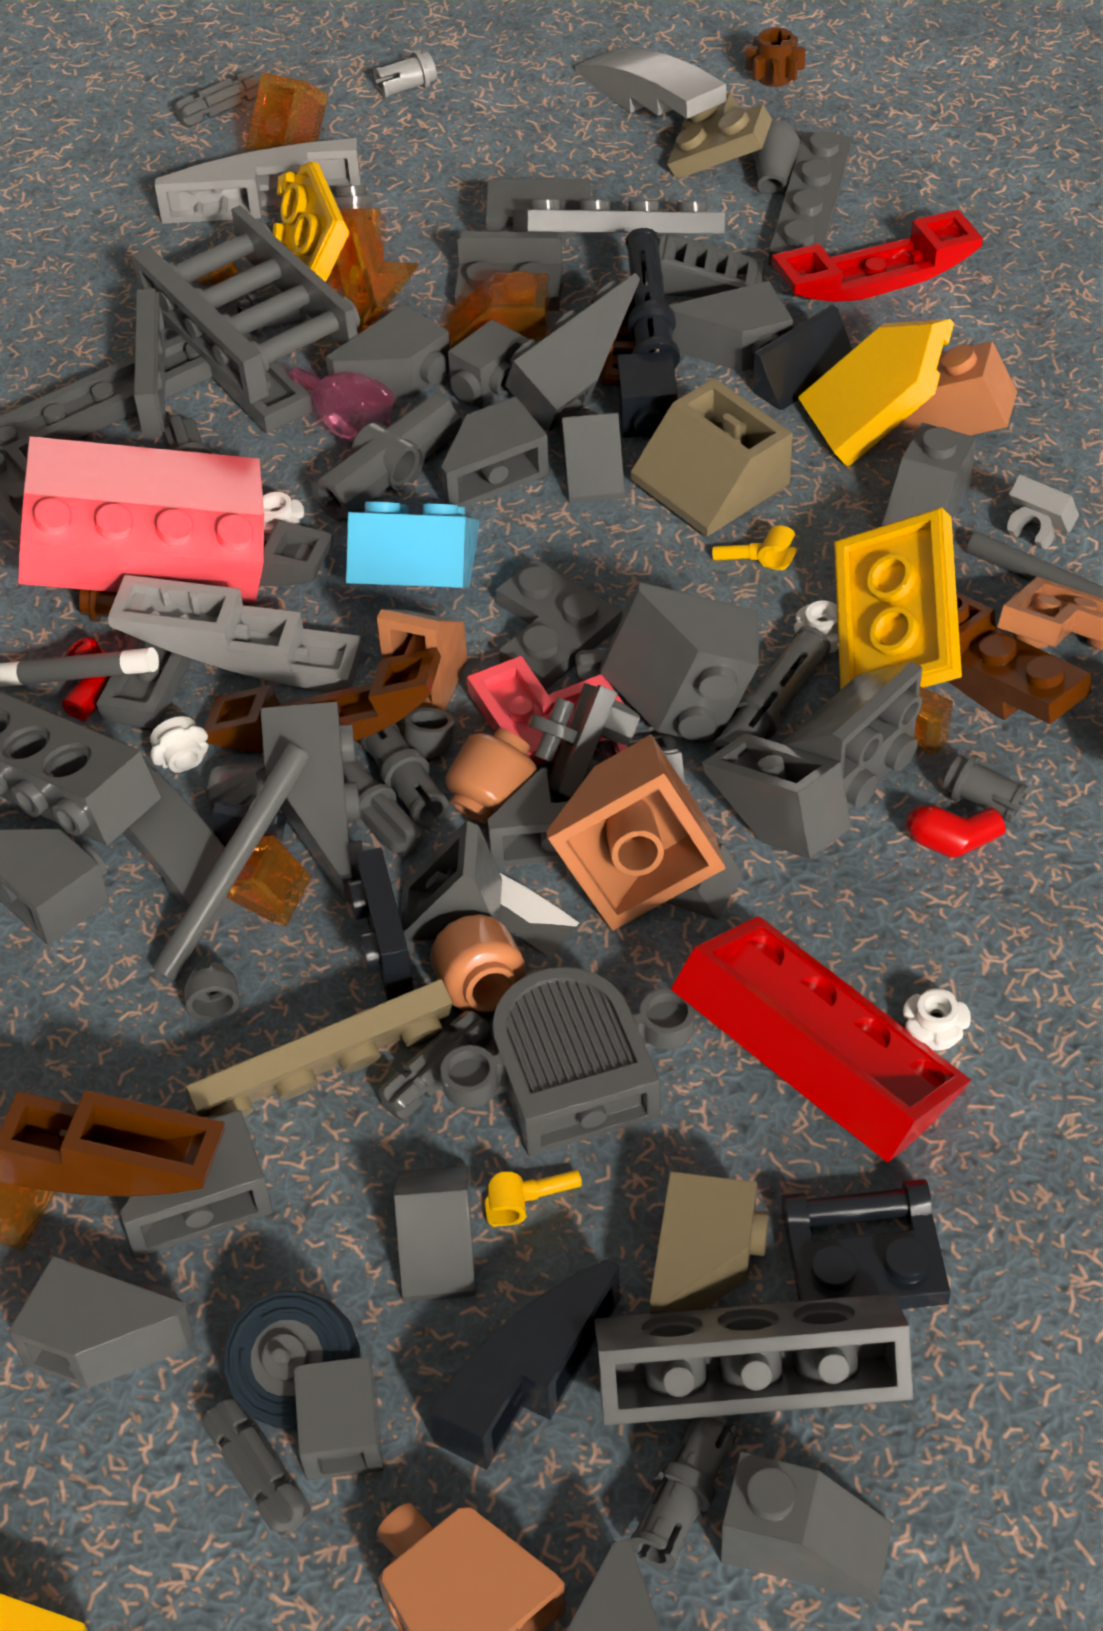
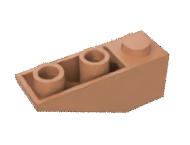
(971, 392)

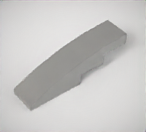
(653, 81)
(250, 180)
(220, 631)

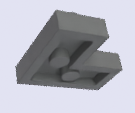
(560, 620)

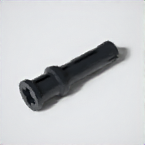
(643, 257)

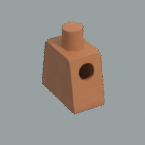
(464, 1576)

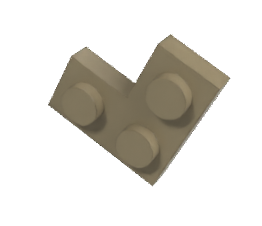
(718, 137)

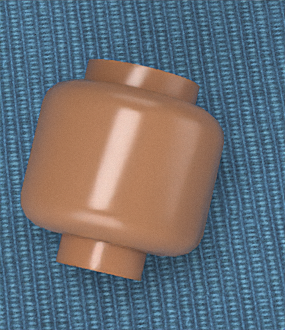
(488, 773)
(476, 962)

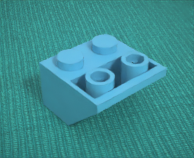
(411, 549)

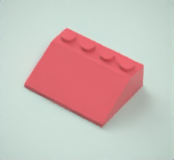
(139, 513)

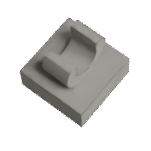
(1043, 506)

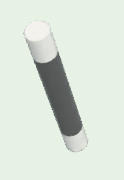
(79, 667)

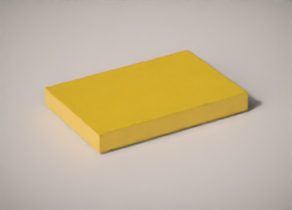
(899, 599)

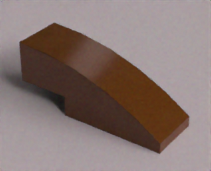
(105, 1146)

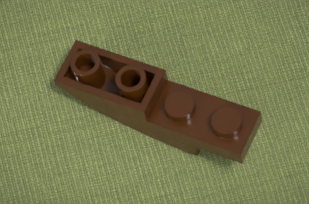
(1012, 674)

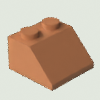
(635, 835)

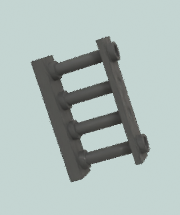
(221, 337)

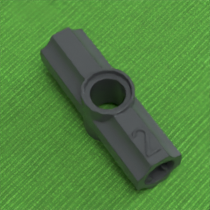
(386, 457)

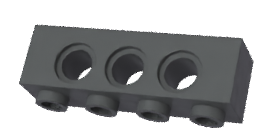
(71, 773)
(753, 1359)

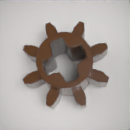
(775, 57)

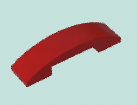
(933, 248)

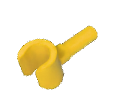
(772, 553)
(509, 1192)

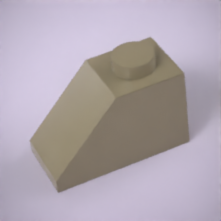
(705, 1241)

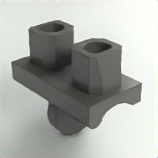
(593, 716)

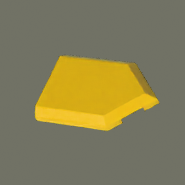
(310, 219)
(877, 385)

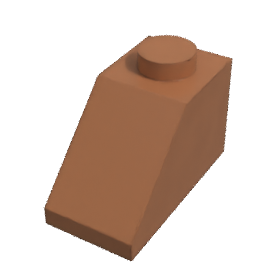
(413, 631)

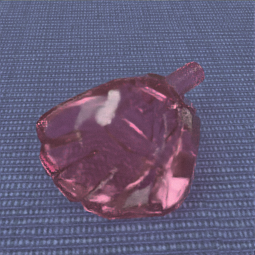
(348, 401)

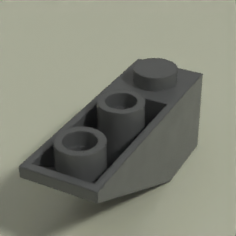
(561, 370)
(320, 798)

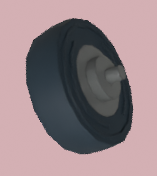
(274, 1340)

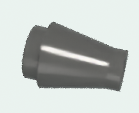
(776, 158)

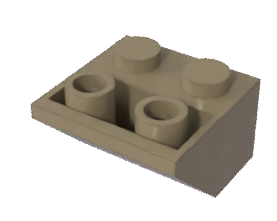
(714, 457)

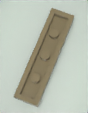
(348, 1044)

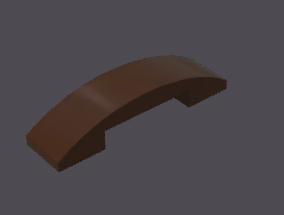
(396, 691)

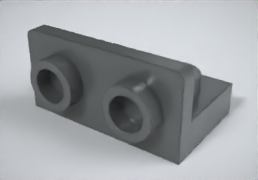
(507, 252)

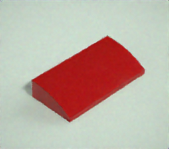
(820, 1035)

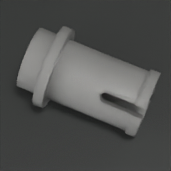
(406, 74)

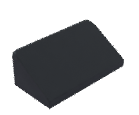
(800, 358)

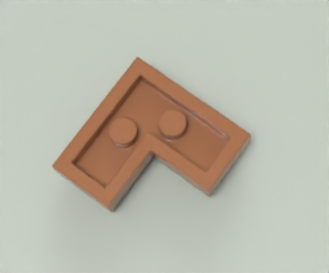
(1050, 611)

